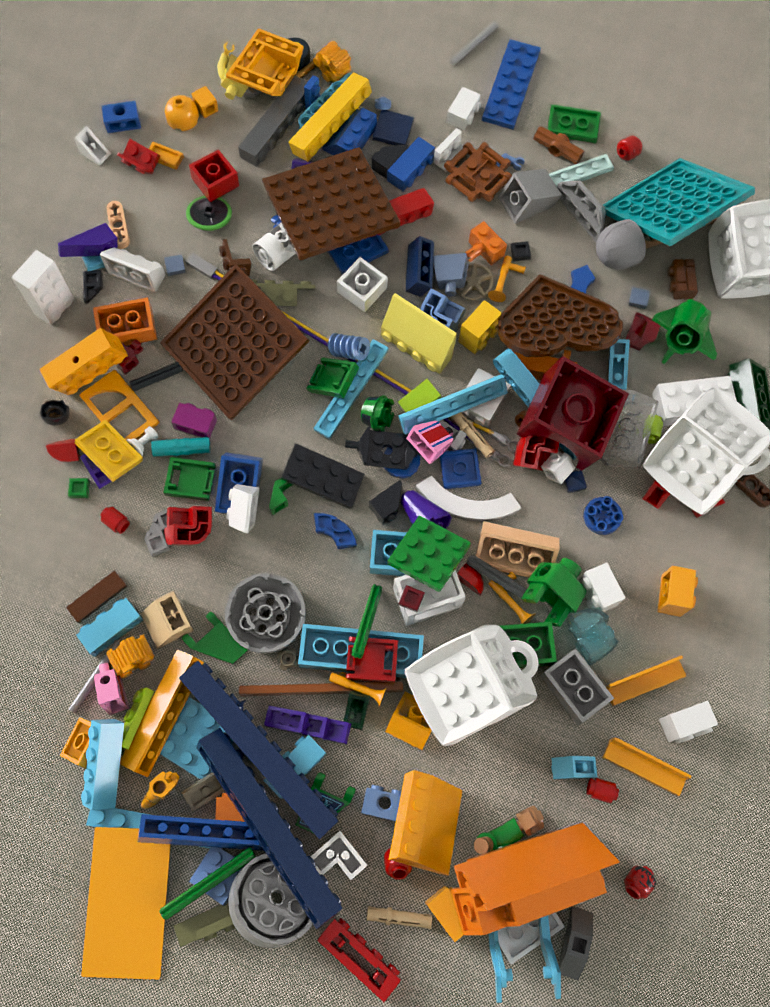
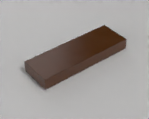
(96, 597)

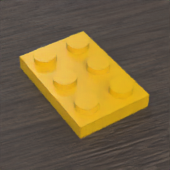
(108, 450)

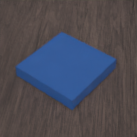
(460, 468)

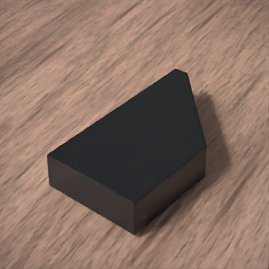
(91, 284)

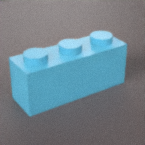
(109, 627)
(304, 756)

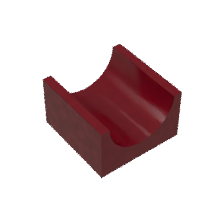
(574, 410)

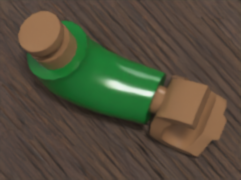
(511, 832)

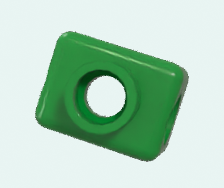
(557, 587)

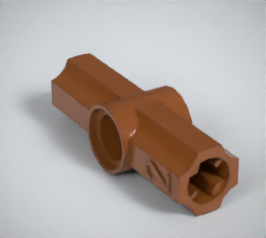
(558, 145)

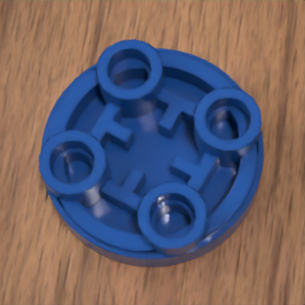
(603, 515)

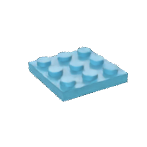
(189, 728)

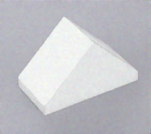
(91, 146)

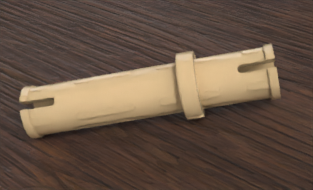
(476, 438)
(404, 918)

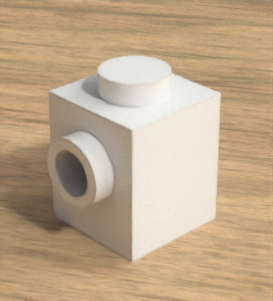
(558, 467)

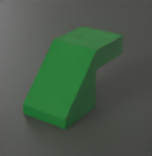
(278, 500)

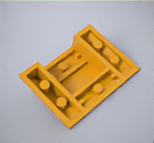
(267, 63)

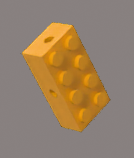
(83, 362)

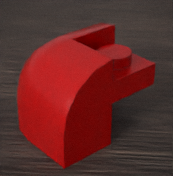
(534, 451)
(188, 525)

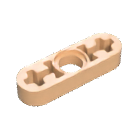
(119, 218)

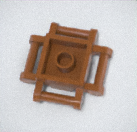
(479, 173)

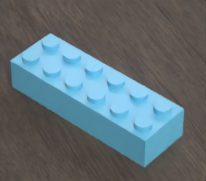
(328, 648)

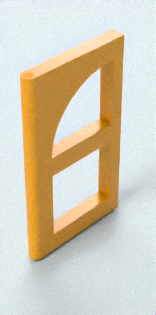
(115, 383)

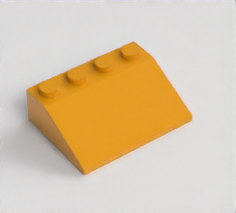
(426, 823)

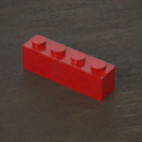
(412, 206)

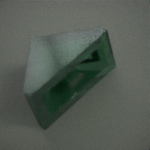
(356, 709)

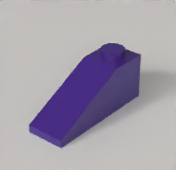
(89, 242)

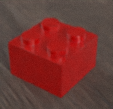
(214, 175)

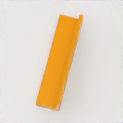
(646, 680)
(645, 766)

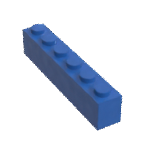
(196, 832)

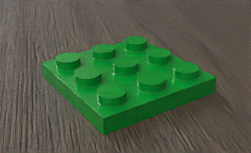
(429, 553)

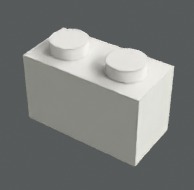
(463, 108)

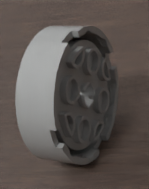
(255, 912)

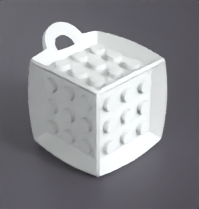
(741, 250)
(709, 451)
(472, 683)

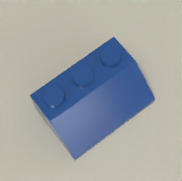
(353, 132)

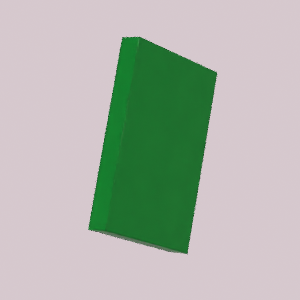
(574, 123)

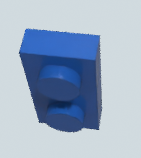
(311, 91)

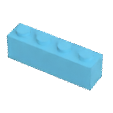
(102, 764)

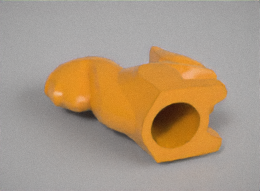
(159, 788)

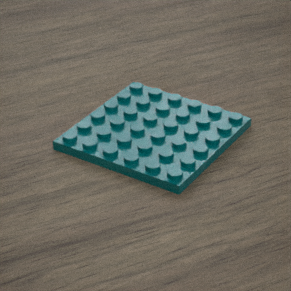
(677, 200)

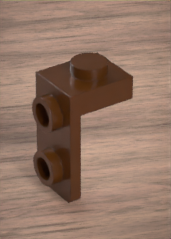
(228, 262)

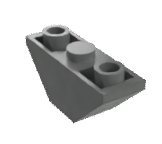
(576, 943)

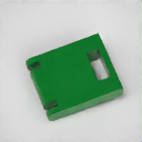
(334, 378)
(193, 479)

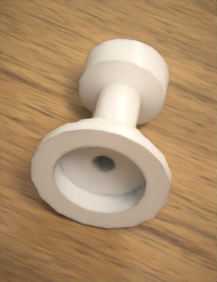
(139, 444)

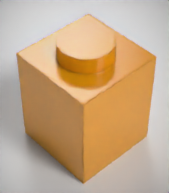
(205, 102)

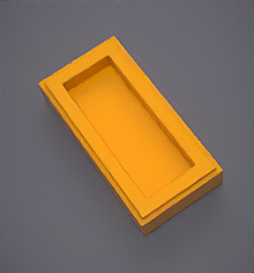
(169, 157)

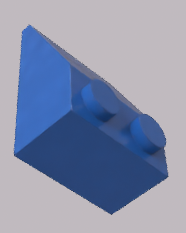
(236, 470)

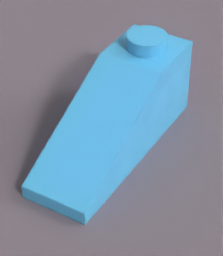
(618, 363)

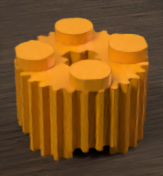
(333, 62)
(130, 655)

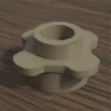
(291, 653)

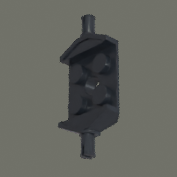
(374, 441)

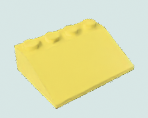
(418, 334)

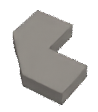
(155, 536)

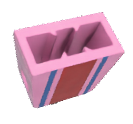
(430, 439)
(110, 690)

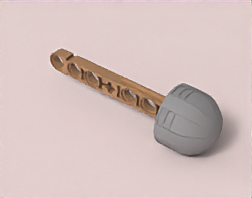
(624, 245)

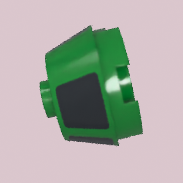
(377, 412)

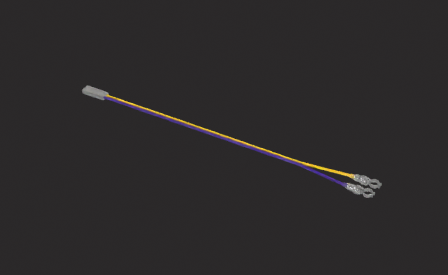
(502, 439)

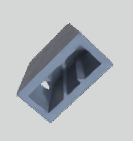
(451, 271)

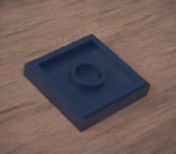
(393, 128)

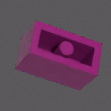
(194, 420)

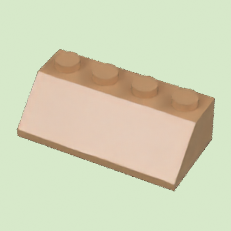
(515, 549)

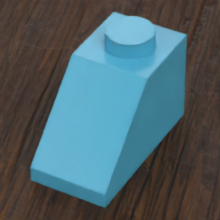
(574, 767)

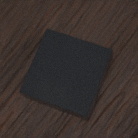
(520, 251)

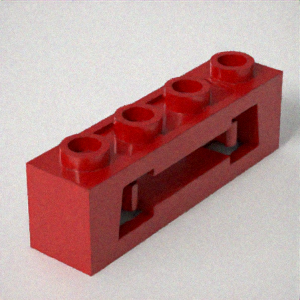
(387, 983)

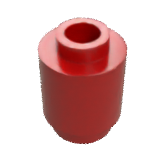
(114, 520)
(602, 790)

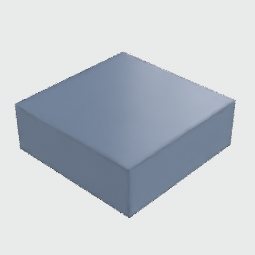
(174, 265)
(639, 297)

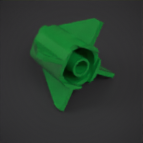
(687, 329)

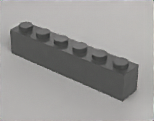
(273, 123)

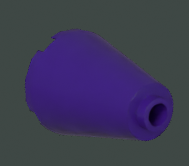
(416, 505)

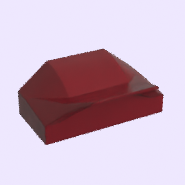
(642, 331)

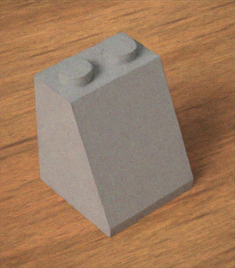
(529, 194)

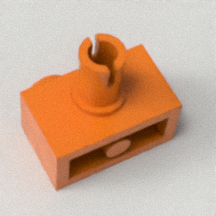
(485, 243)

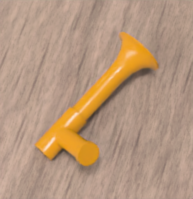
(497, 295)
(503, 594)
(341, 680)

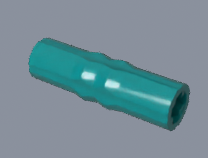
(181, 447)

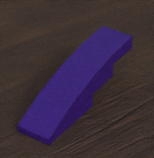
(307, 724)

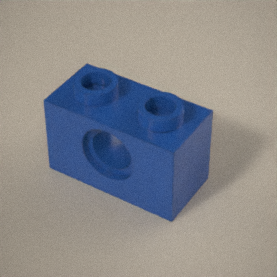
(121, 116)

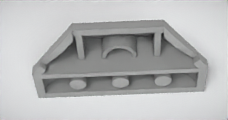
(583, 207)

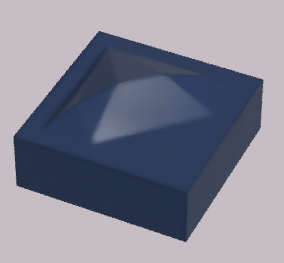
(575, 482)

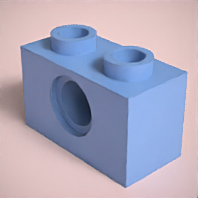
(371, 803)

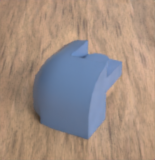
(443, 309)

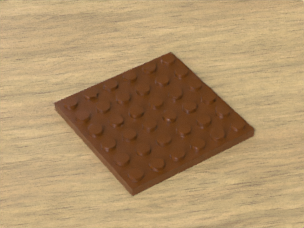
(330, 203)
(234, 342)

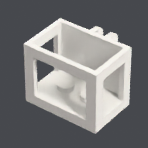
(433, 601)

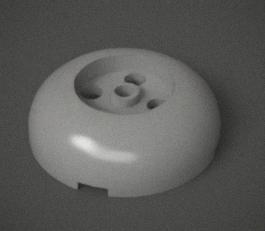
(253, 594)

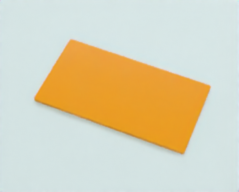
(123, 906)

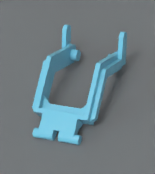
(550, 971)

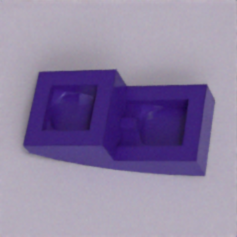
(98, 476)

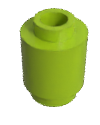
(656, 430)

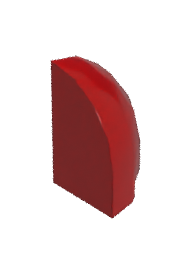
(64, 450)
(471, 578)

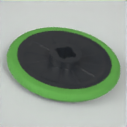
(207, 214)

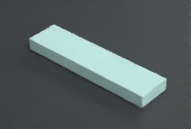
(583, 170)

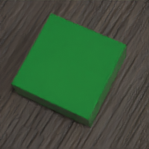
(78, 488)

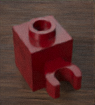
(131, 360)

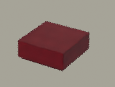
(411, 598)

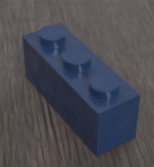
(419, 266)

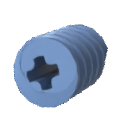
(348, 346)

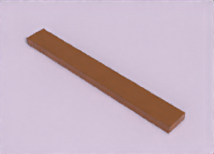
(313, 689)

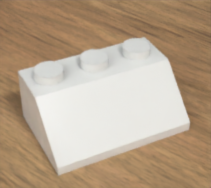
(133, 268)

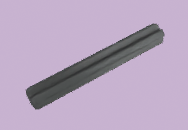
(496, 576)

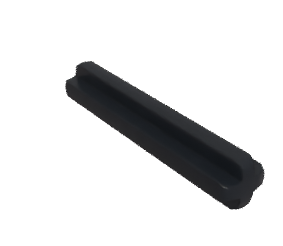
(155, 376)

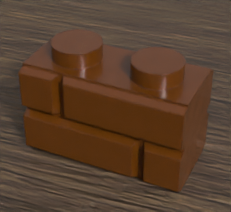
(683, 279)

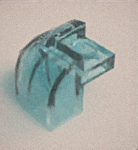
(592, 634)

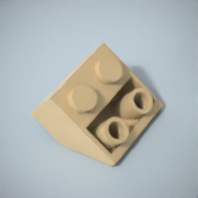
(166, 620)

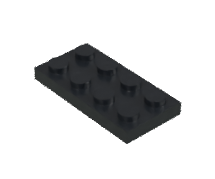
(322, 476)

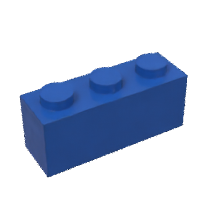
(411, 164)

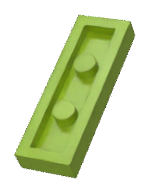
(135, 714)

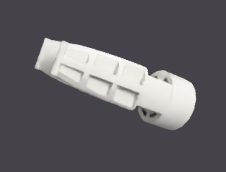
(273, 248)

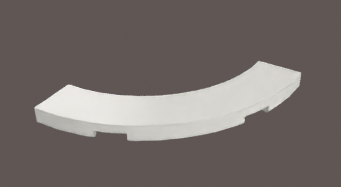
(466, 508)

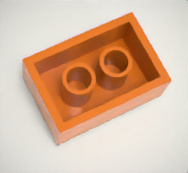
(127, 320)

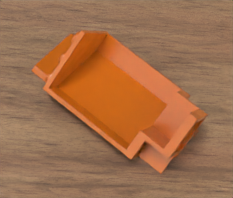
(530, 879)

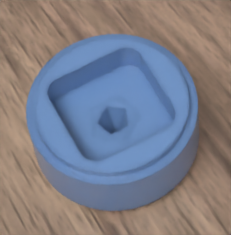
(382, 103)

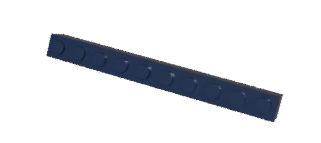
(259, 750)
(269, 829)

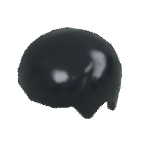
(54, 412)

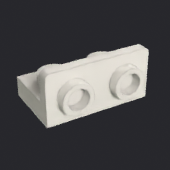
(448, 149)

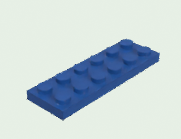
(511, 84)

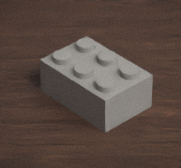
(576, 687)

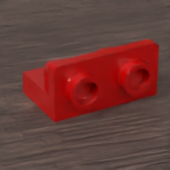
(140, 156)

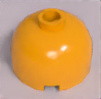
(181, 113)

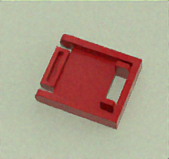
(371, 665)

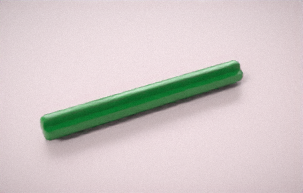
(367, 621)
(207, 884)

